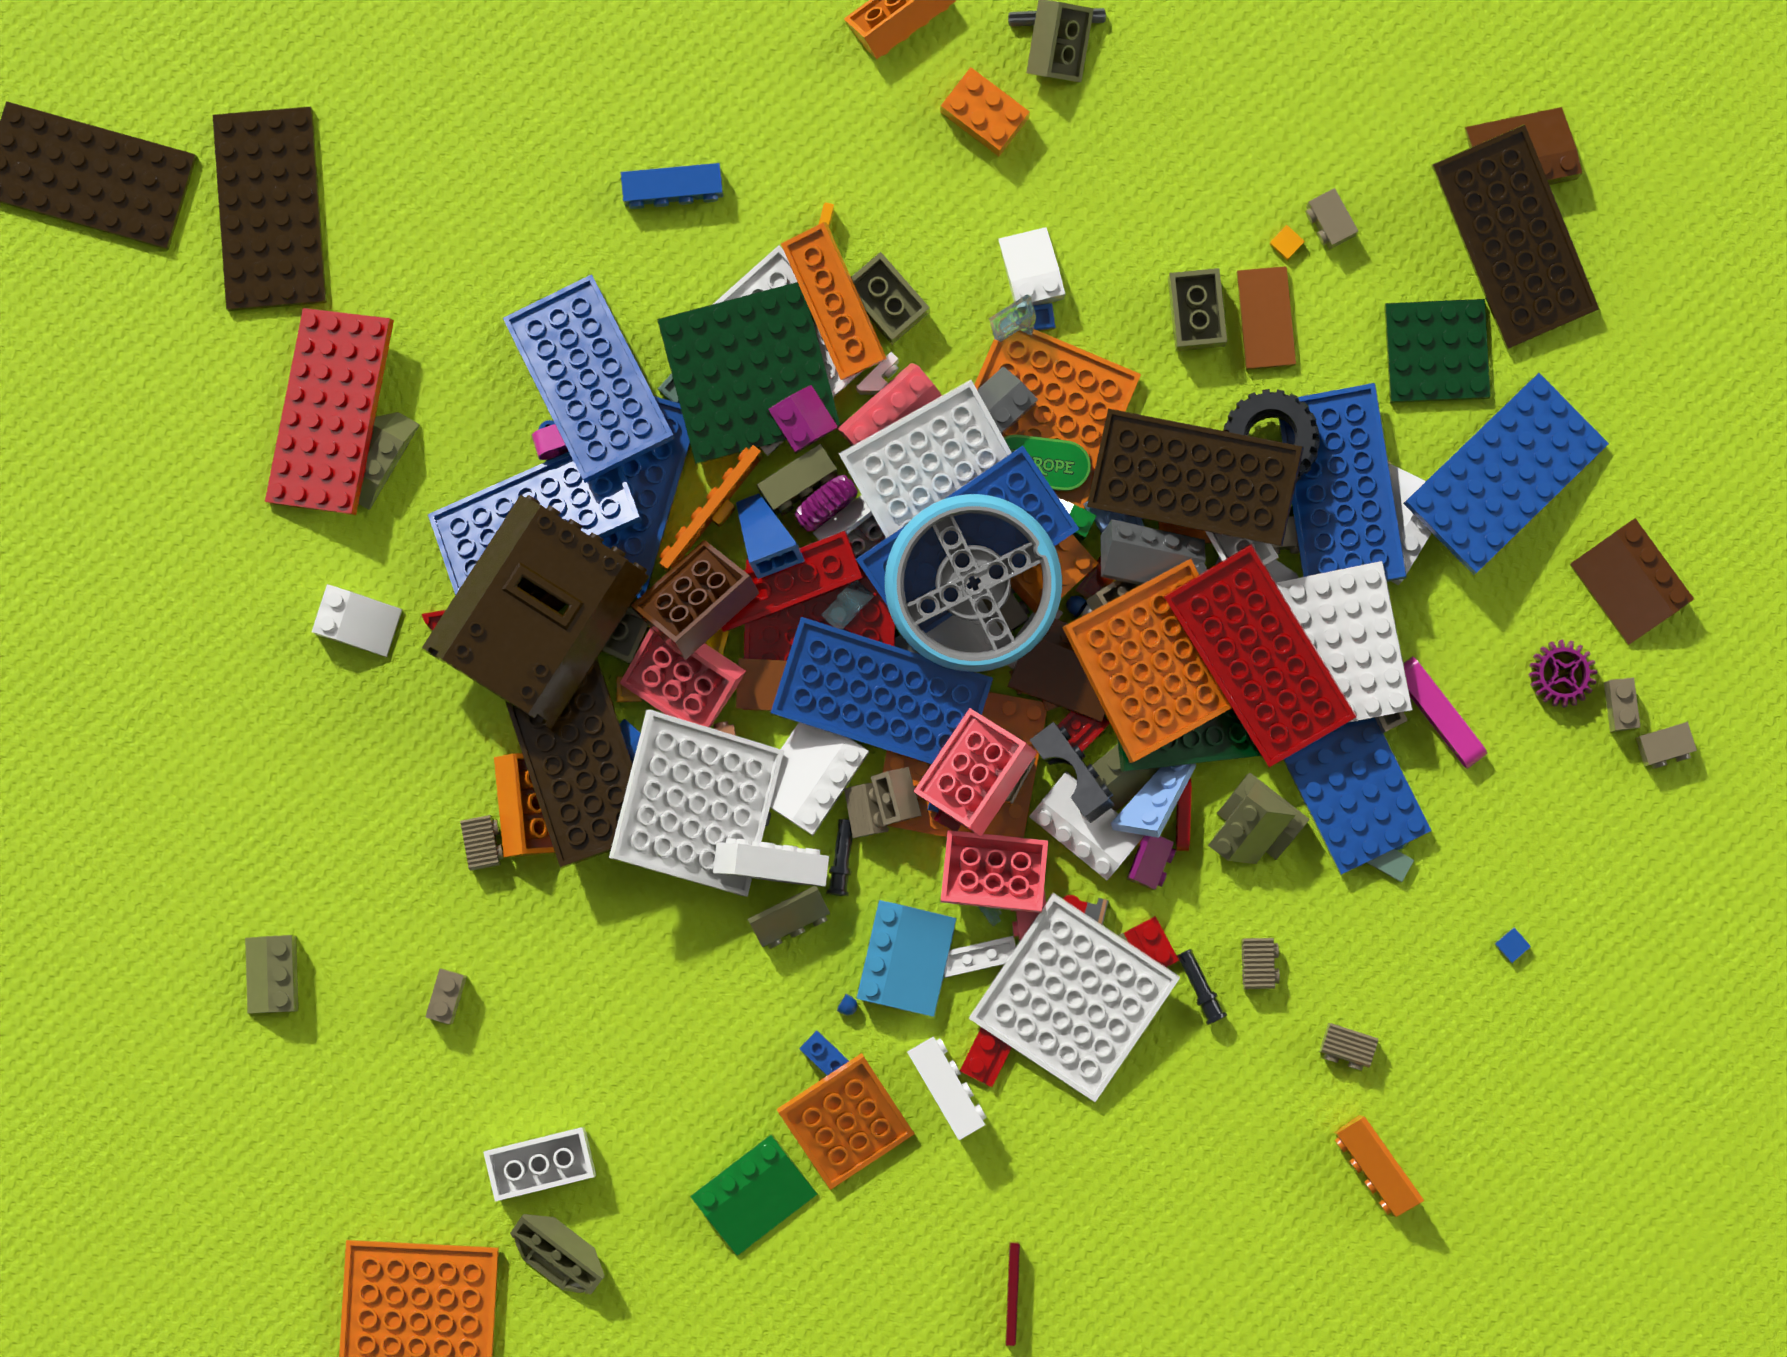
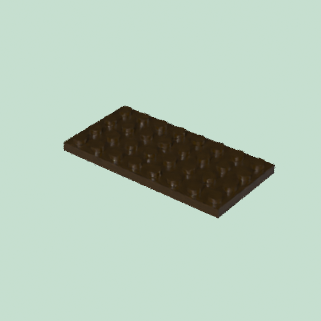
(92, 175)
(269, 208)
(1515, 236)
(1195, 477)
(578, 770)

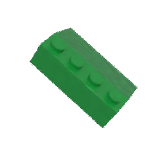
(754, 1194)

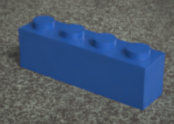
(672, 185)

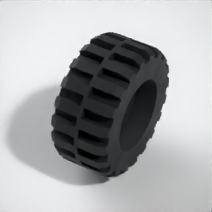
(1283, 407)

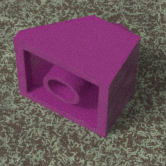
(802, 418)
(1150, 861)

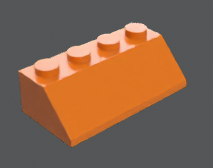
(888, 22)
(519, 810)
(1378, 1166)

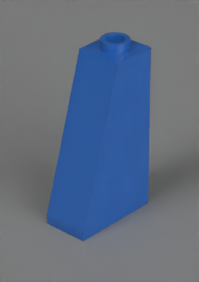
(766, 539)

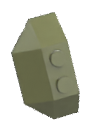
(388, 442)
(558, 1253)

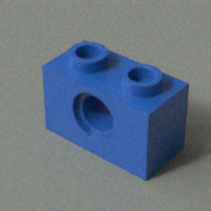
(823, 1053)

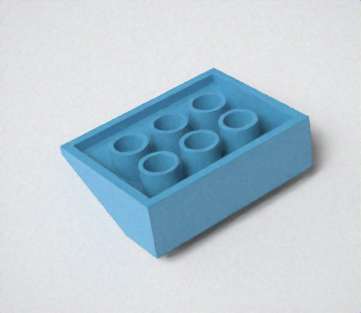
(906, 958)

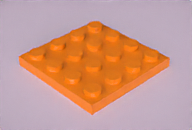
(845, 1121)

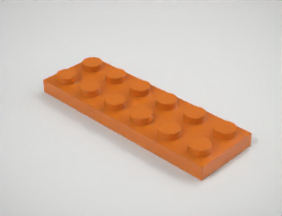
(833, 301)
(703, 516)

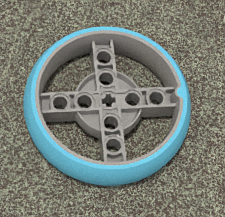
(908, 615)

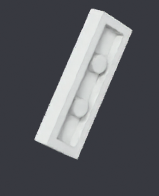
(979, 956)

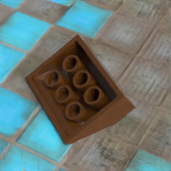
(1549, 137)
(1631, 581)
(695, 599)
(1056, 675)

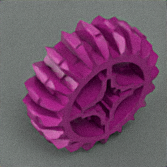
(826, 502)
(1570, 682)

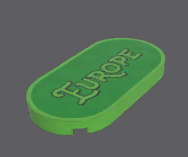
(1060, 461)

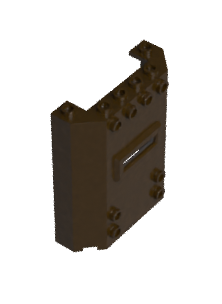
(520, 643)

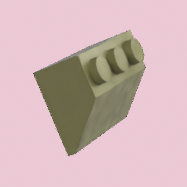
(1060, 40)
(1122, 784)
(1252, 827)
(1287, 834)
(789, 917)
(271, 974)

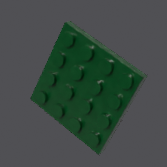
(1437, 350)

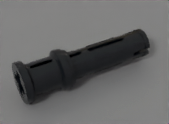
(840, 870)
(1206, 998)

